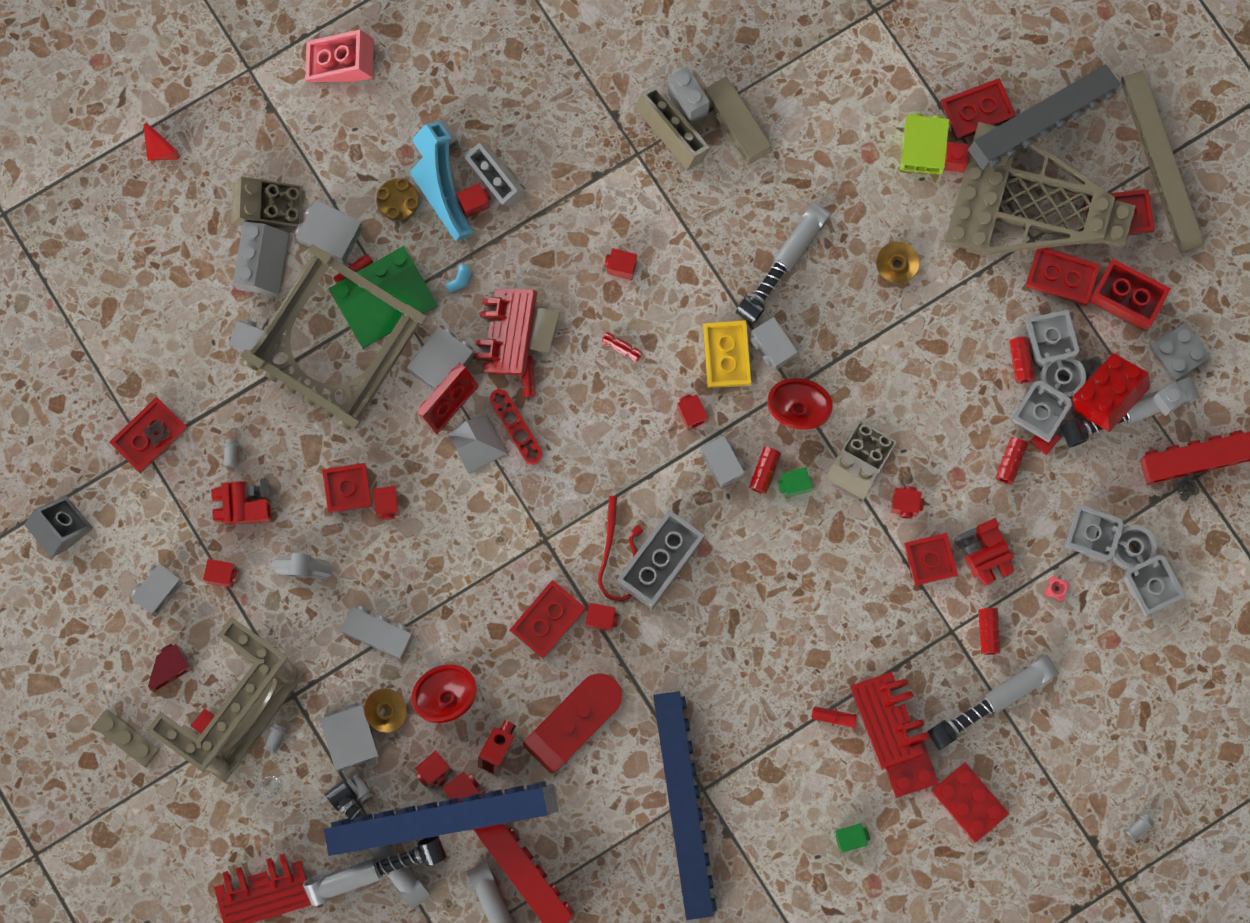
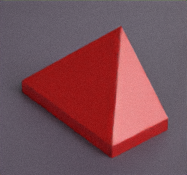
(157, 147)

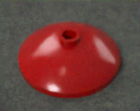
(800, 403)
(442, 685)

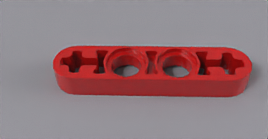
(518, 425)

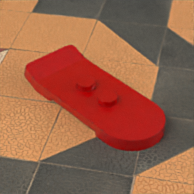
(574, 721)

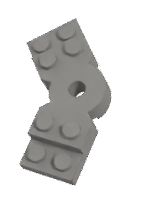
(1053, 350)
(1145, 575)

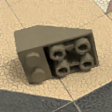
(266, 203)
(861, 460)

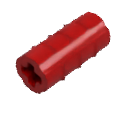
(1022, 360)
(1011, 460)
(764, 470)
(989, 631)

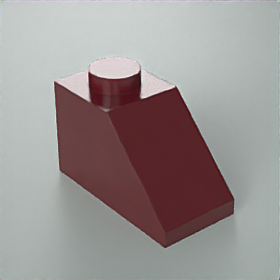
(168, 667)

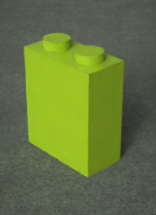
(924, 143)

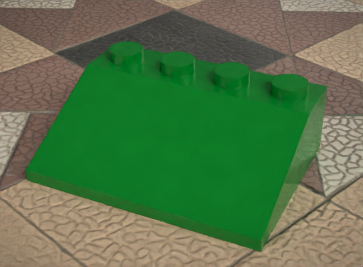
(369, 315)

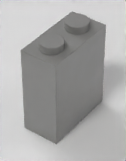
(688, 96)
(329, 230)
(439, 357)
(349, 737)

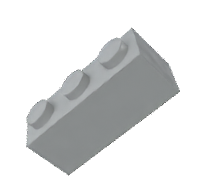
(495, 175)
(377, 632)

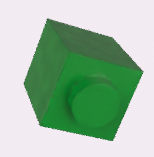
(795, 482)
(852, 837)

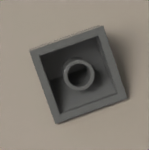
(57, 525)

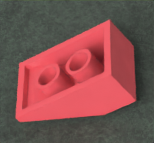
(340, 58)

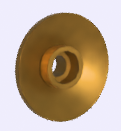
(901, 253)
(394, 709)

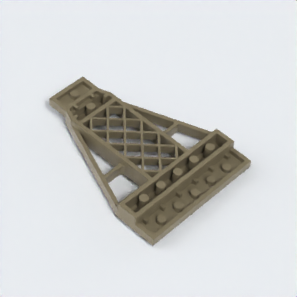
(982, 197)

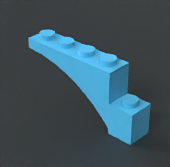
(435, 178)

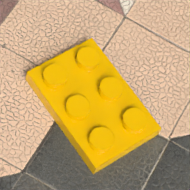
(726, 354)

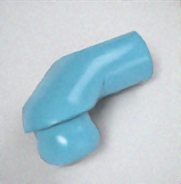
(462, 278)

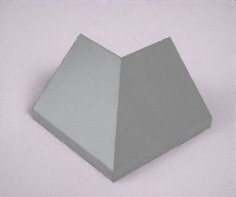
(477, 443)

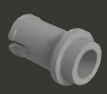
(230, 453)
(274, 738)
(360, 789)
(1139, 827)

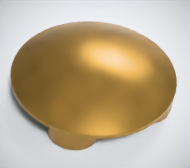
(397, 199)

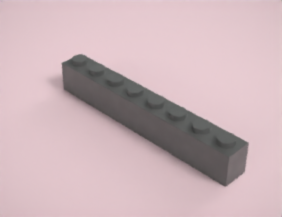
(1044, 117)

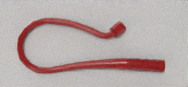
(636, 531)

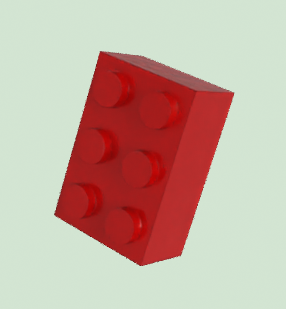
(1129, 295)
(1111, 392)

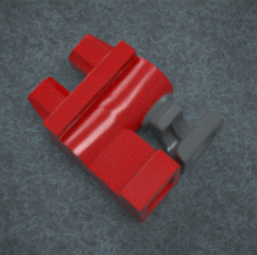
(236, 506)
(993, 554)

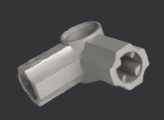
(302, 566)

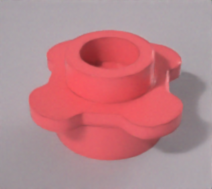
(1062, 585)

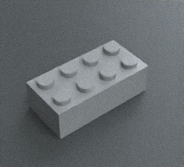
(660, 559)

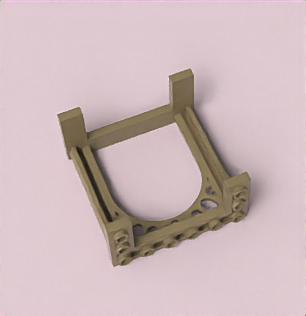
(261, 354)
(243, 713)

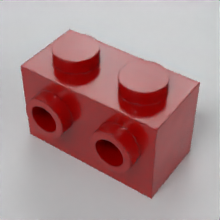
(433, 771)

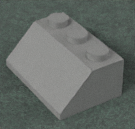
(260, 259)

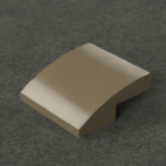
(543, 330)

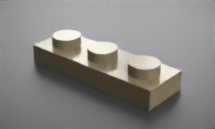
(125, 738)

